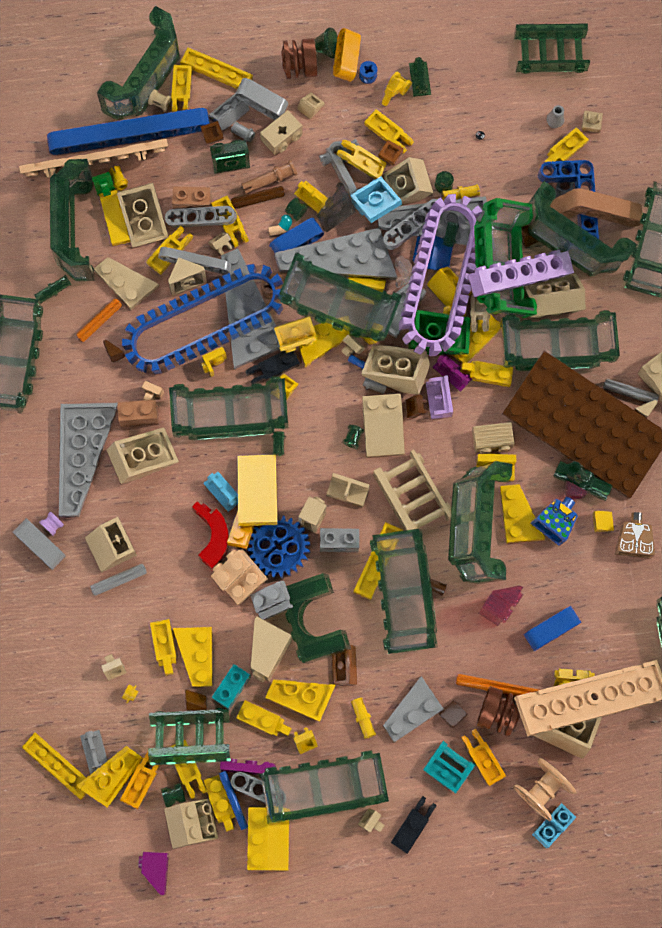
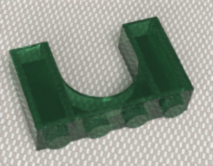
(309, 646)

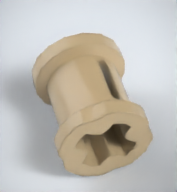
(159, 100)

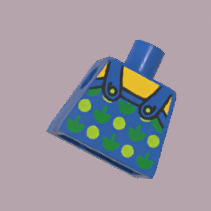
(556, 520)

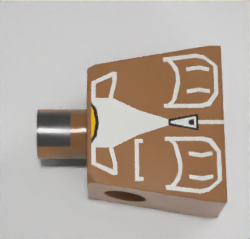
(635, 538)

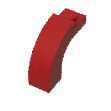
(218, 546)

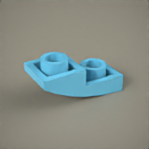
(550, 830)

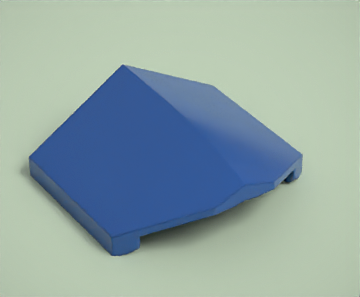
(440, 254)

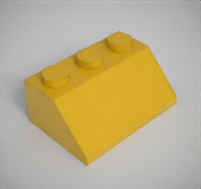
(266, 842)

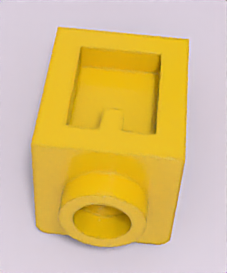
(213, 358)

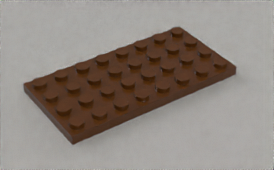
(586, 424)

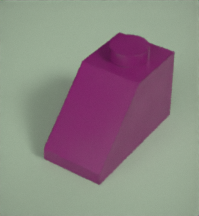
(155, 869)

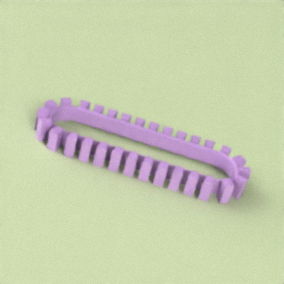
(419, 271)

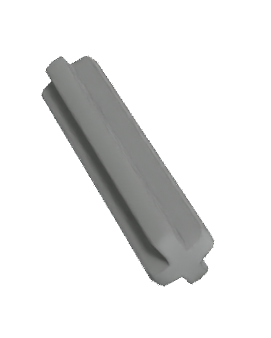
(630, 391)
(118, 579)

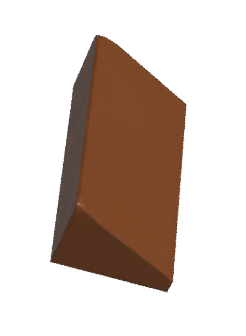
(345, 668)

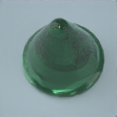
(326, 42)

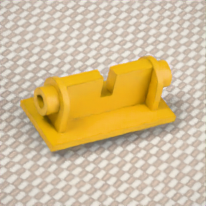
(310, 196)
(566, 676)

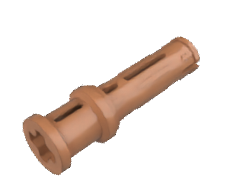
(277, 174)

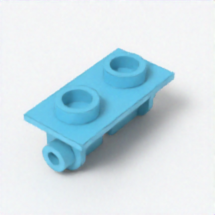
(222, 491)

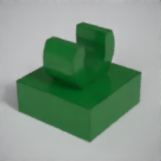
(103, 184)

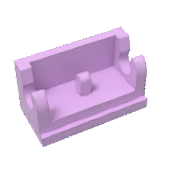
(439, 397)

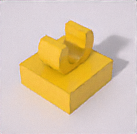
(305, 741)

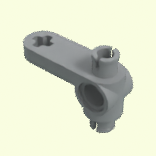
(338, 164)

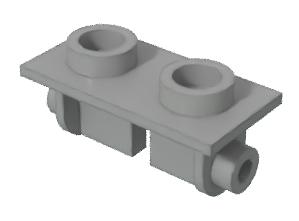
(94, 750)

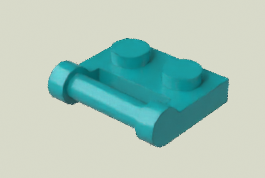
(444, 772)

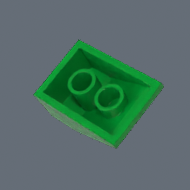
(433, 327)

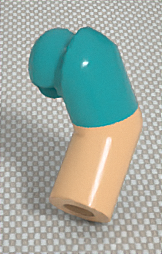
(283, 226)

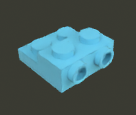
(375, 199)

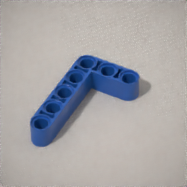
(575, 176)

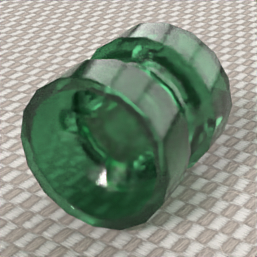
(171, 795)

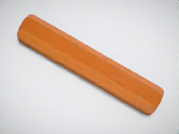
(99, 320)

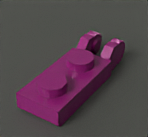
(248, 767)

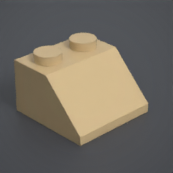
(409, 181)

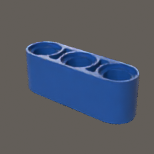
(301, 235)
(552, 628)

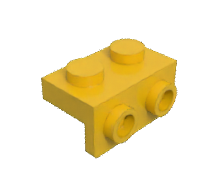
(295, 334)

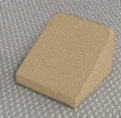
(310, 105)
(646, 409)

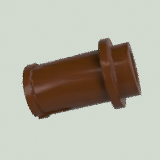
(438, 587)

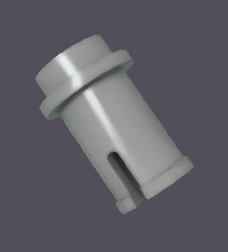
(243, 132)
(368, 383)

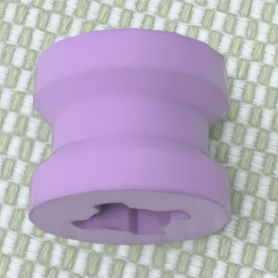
(51, 523)

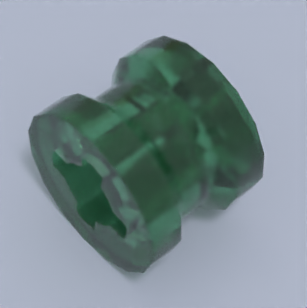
(444, 177)
(296, 209)

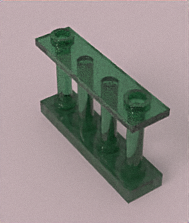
(551, 31)
(189, 754)

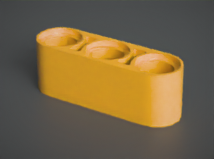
(346, 54)

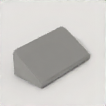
(229, 112)

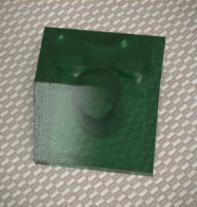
(230, 156)

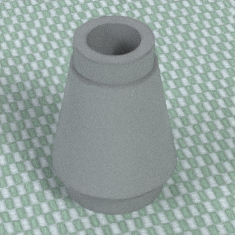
(556, 117)

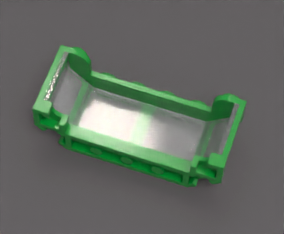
(498, 241)

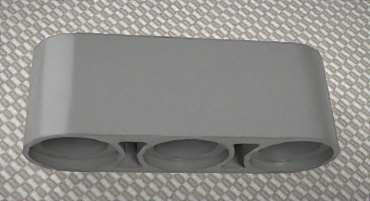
(261, 99)
(39, 544)
(247, 789)

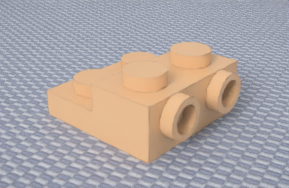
(238, 576)

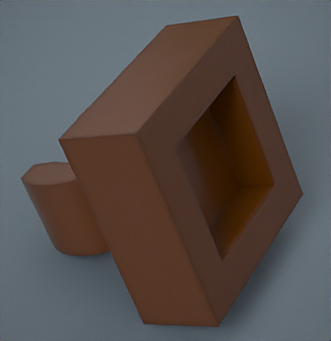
(212, 133)
(415, 406)

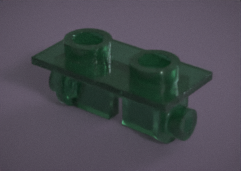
(419, 77)

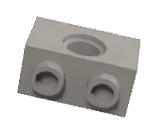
(339, 540)

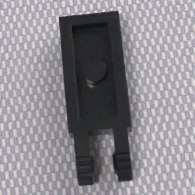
(274, 366)
(412, 827)

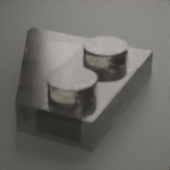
(336, 209)

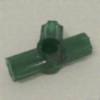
(582, 478)

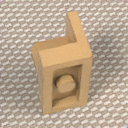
(348, 490)

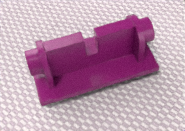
(446, 366)

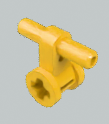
(396, 85)

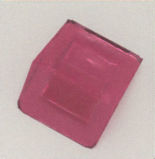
(573, 491)

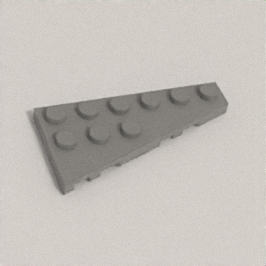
(401, 212)
(82, 440)

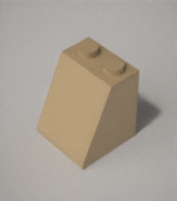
(267, 649)

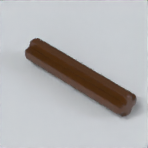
(258, 197)

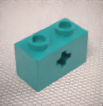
(231, 687)

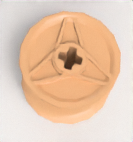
(545, 789)

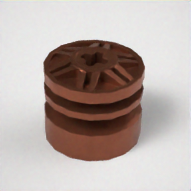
(299, 58)
(498, 711)

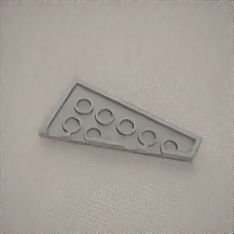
(347, 256)
(241, 303)

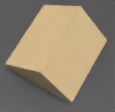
(186, 277)

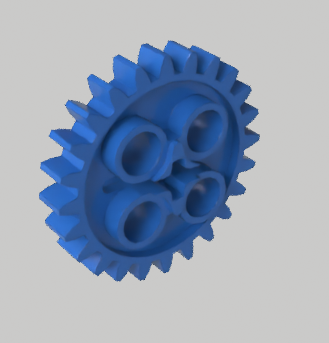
(289, 560)

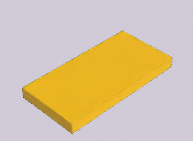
(257, 490)

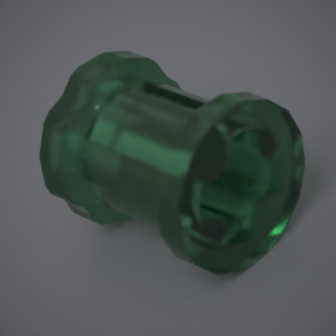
(348, 441)

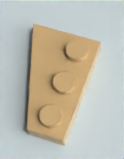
(126, 283)

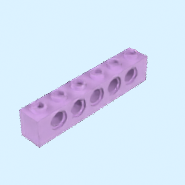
(520, 273)

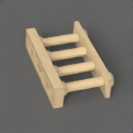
(393, 494)

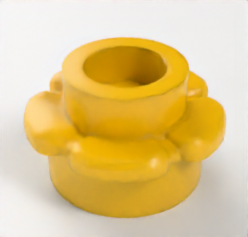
(130, 693)

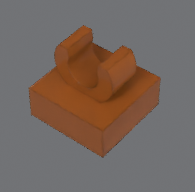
(390, 152)

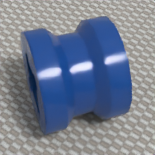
(369, 76)

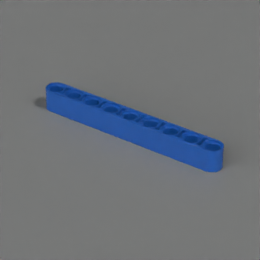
(127, 131)

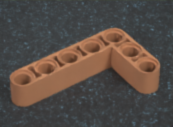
(598, 206)

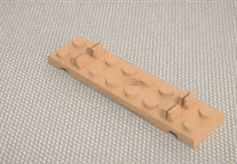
(49, 167)
(573, 703)

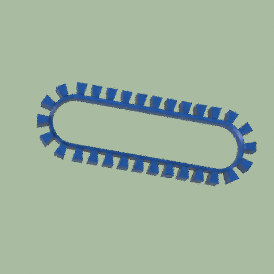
(156, 369)

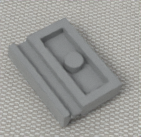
(271, 600)

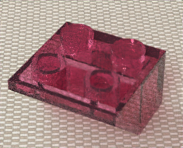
(499, 603)

